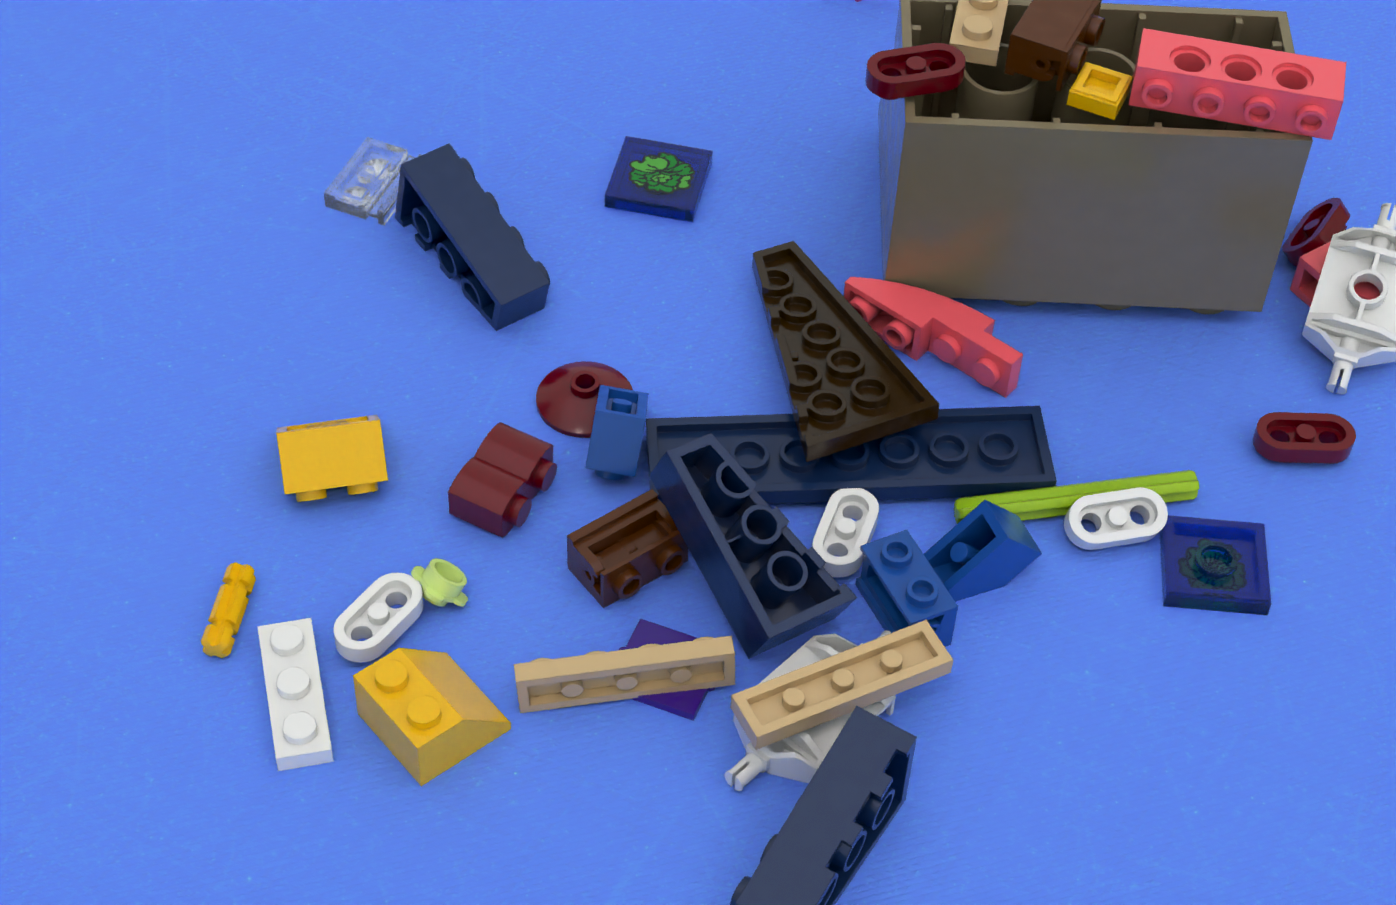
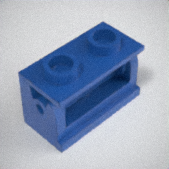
(905, 587)

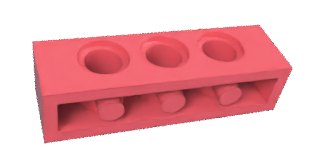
(1238, 84)

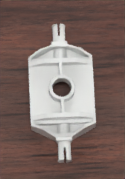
(1341, 323)
(802, 753)

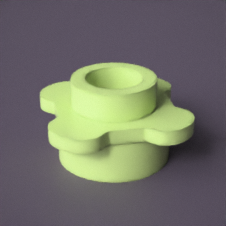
(441, 583)

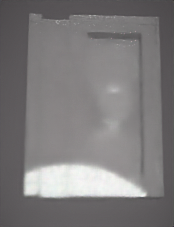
(369, 181)

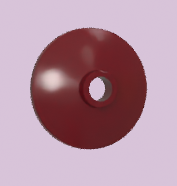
(570, 395)

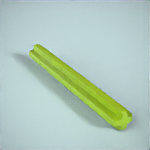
(1058, 499)

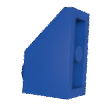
(617, 432)
(982, 551)

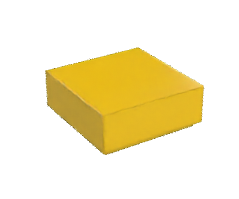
(1099, 90)

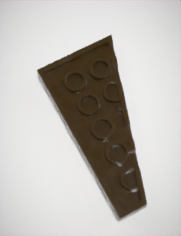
(833, 364)

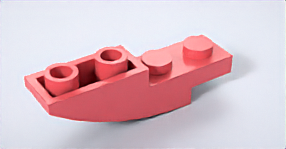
(926, 321)

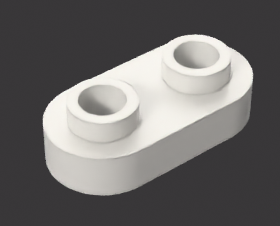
(1112, 518)
(843, 536)
(374, 618)

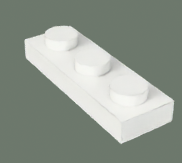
(295, 694)

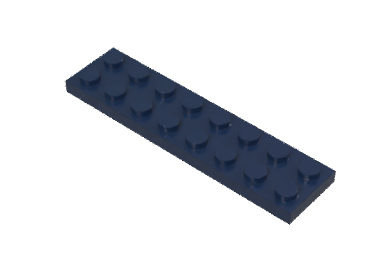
(950, 457)

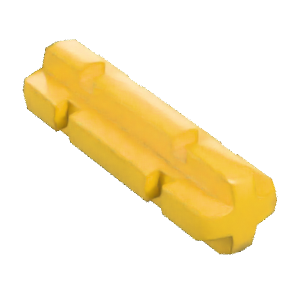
(228, 610)

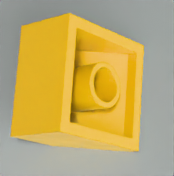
(332, 456)
(426, 710)

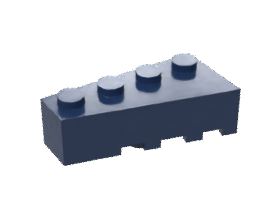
(470, 237)
(744, 549)
(835, 817)

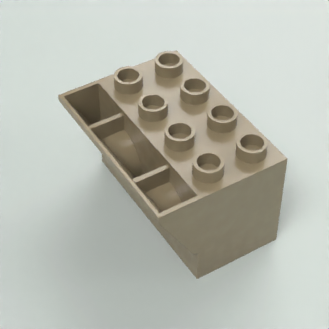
(1049, 203)

